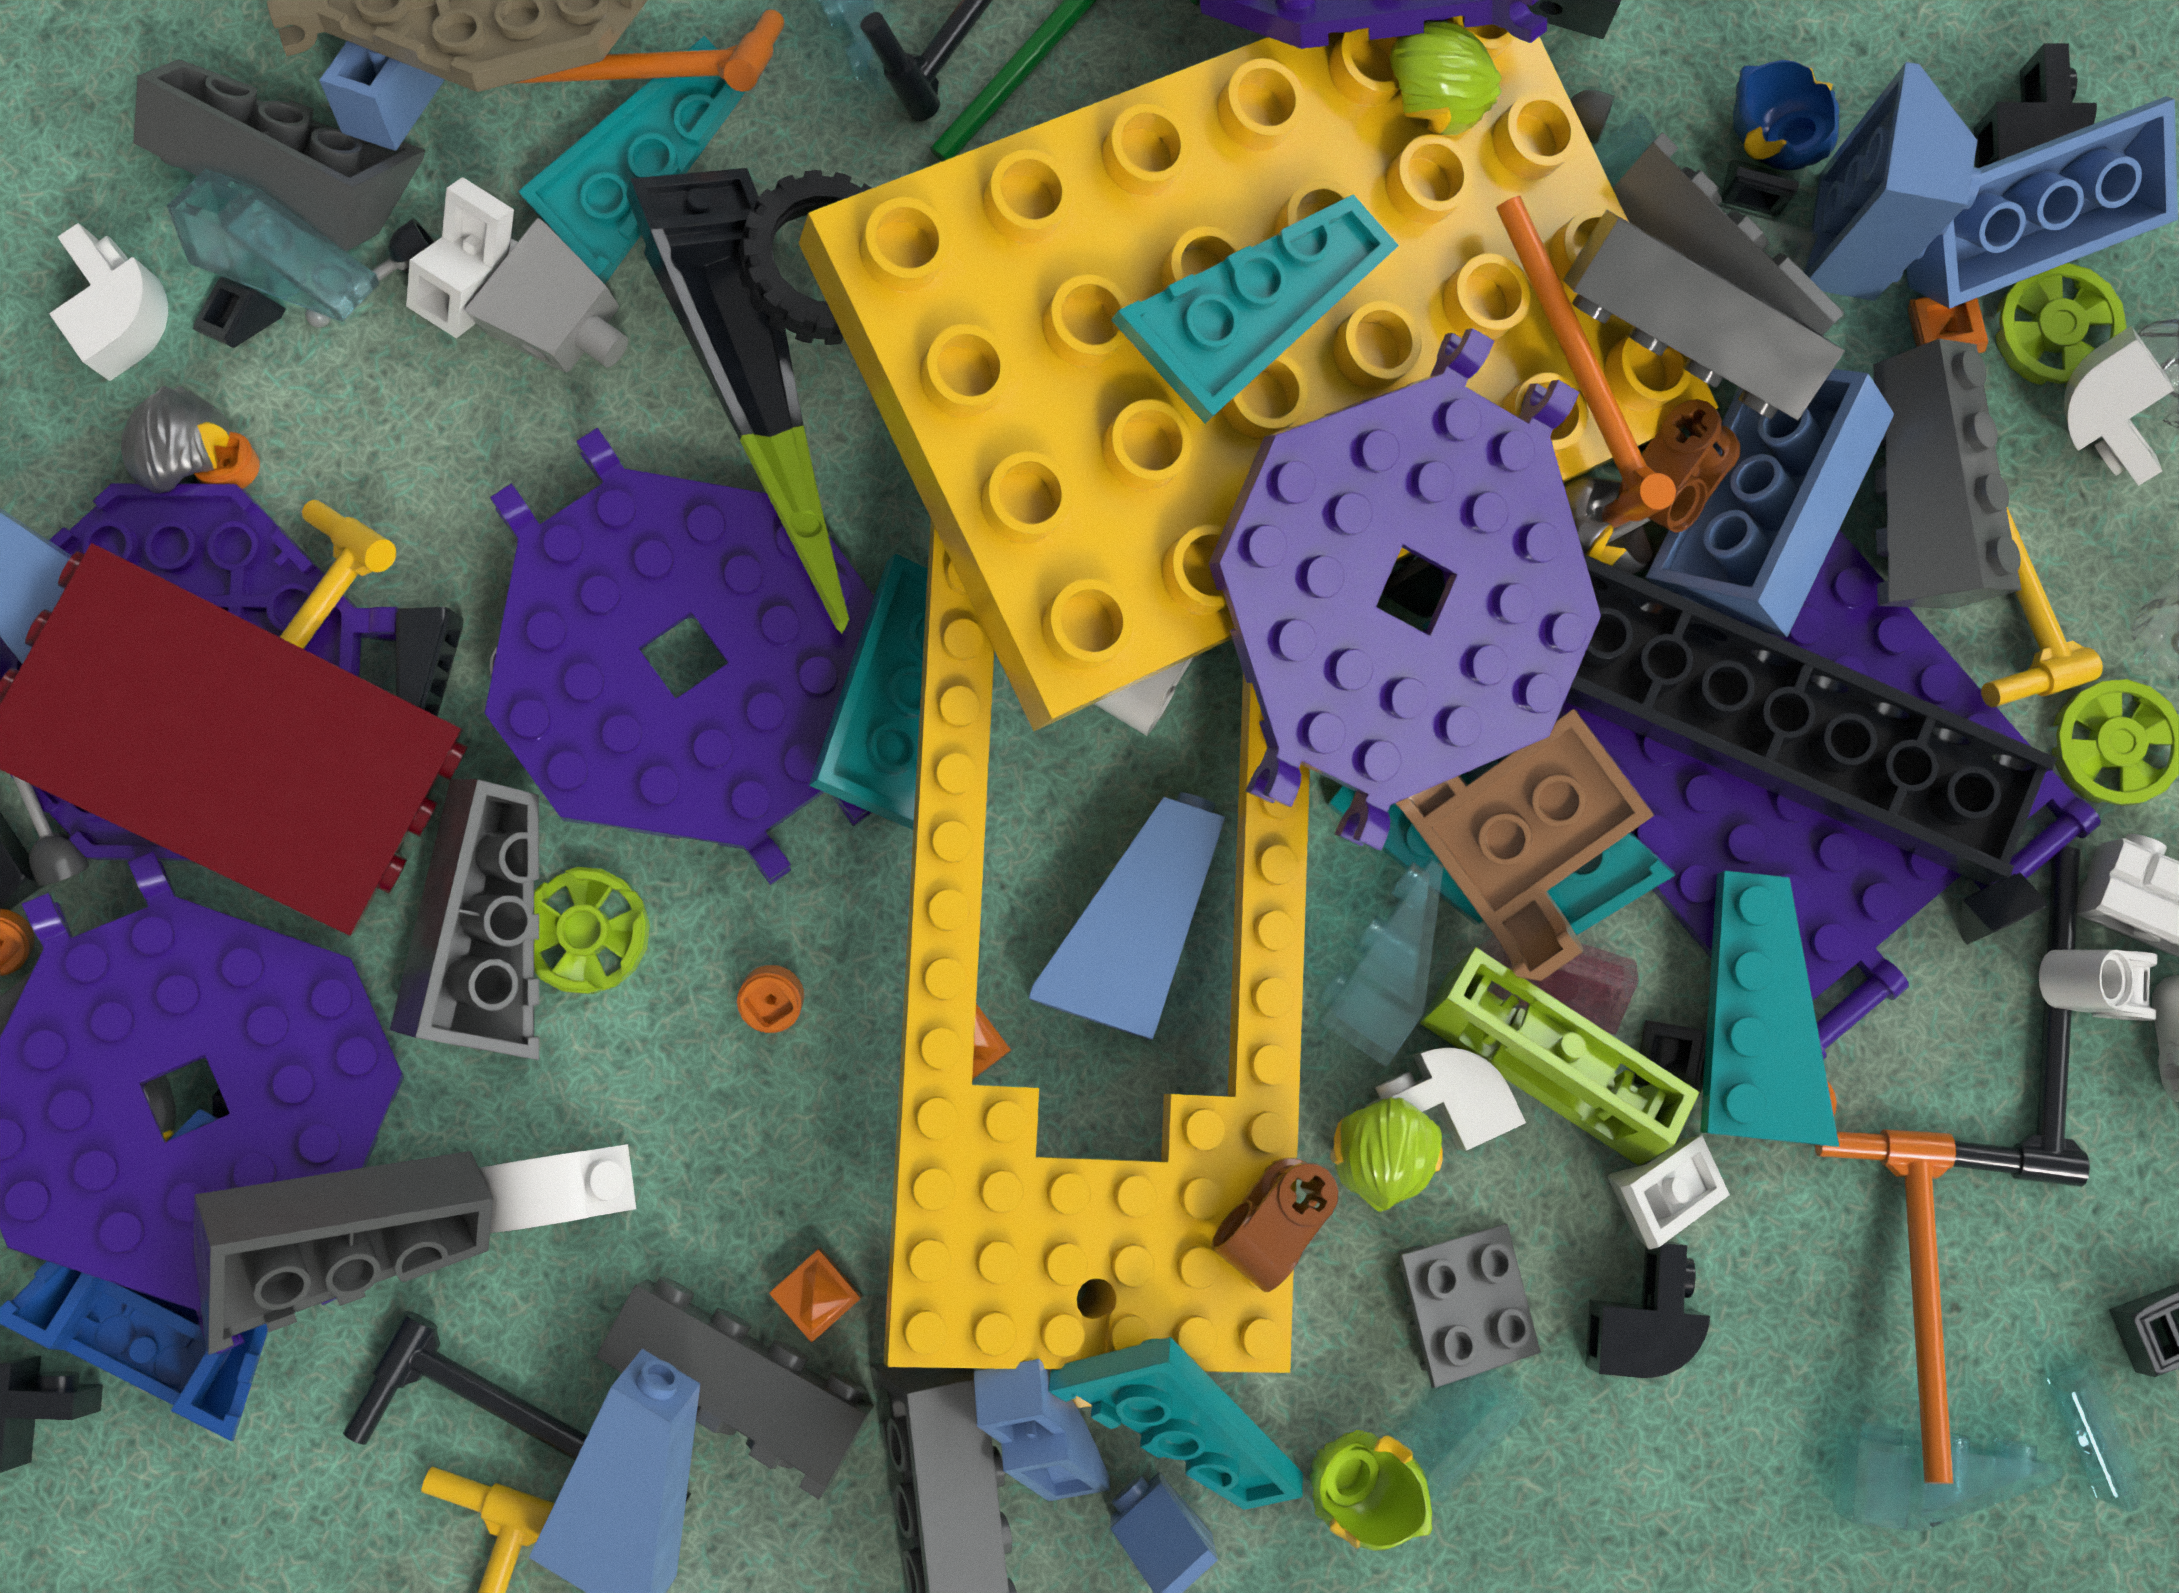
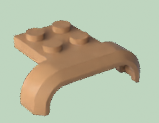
(1526, 832)

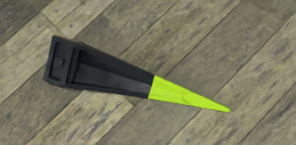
(692, 246)

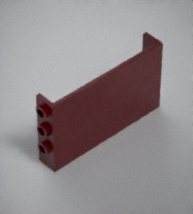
(221, 740)

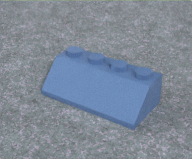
(1891, 188)
(2057, 205)
(1778, 506)

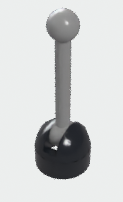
(403, 245)

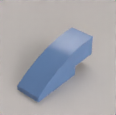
(1039, 1433)

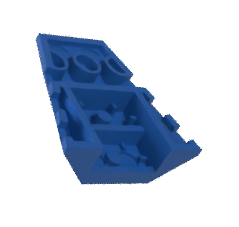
(140, 1338)

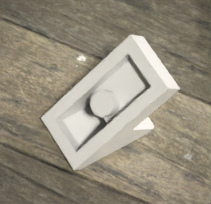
(1669, 1191)

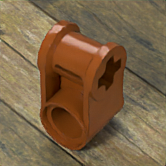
(1690, 461)
(1272, 1230)

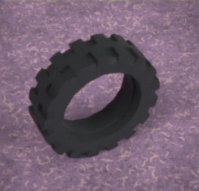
(758, 271)

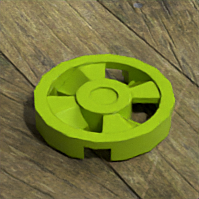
(2056, 321)
(2116, 742)
(587, 931)

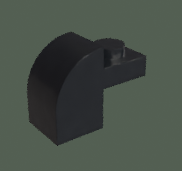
(2044, 109)
(1651, 1336)
(37, 1395)

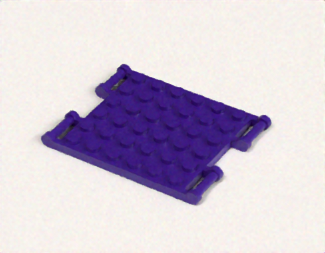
(1843, 881)

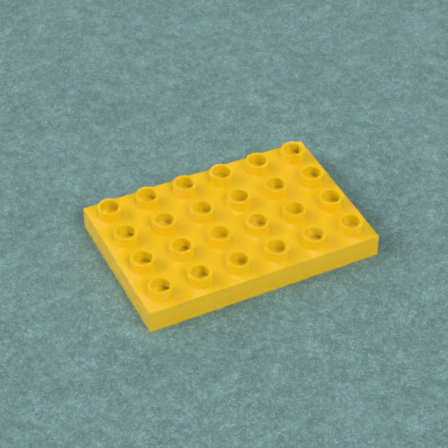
(1055, 449)

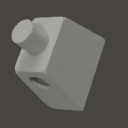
(549, 304)

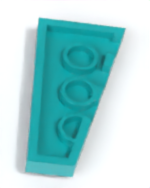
(1239, 316)
(1762, 1029)

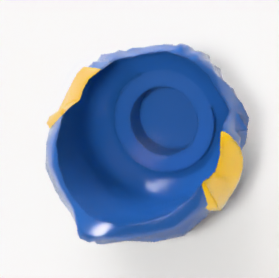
(1785, 115)

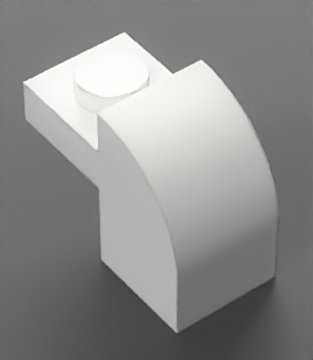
(462, 260)
(119, 313)
(2108, 391)
(1466, 1091)
(560, 1188)

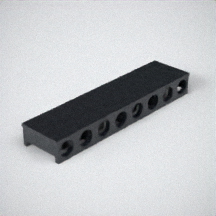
(1806, 727)

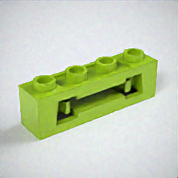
(1560, 1058)

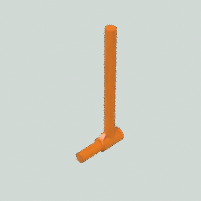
(737, 65)
(1643, 489)
(1919, 1159)

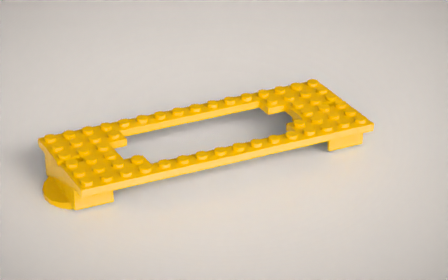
(1004, 1239)

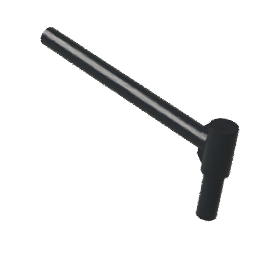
(914, 74)
(2048, 1154)
(414, 1354)

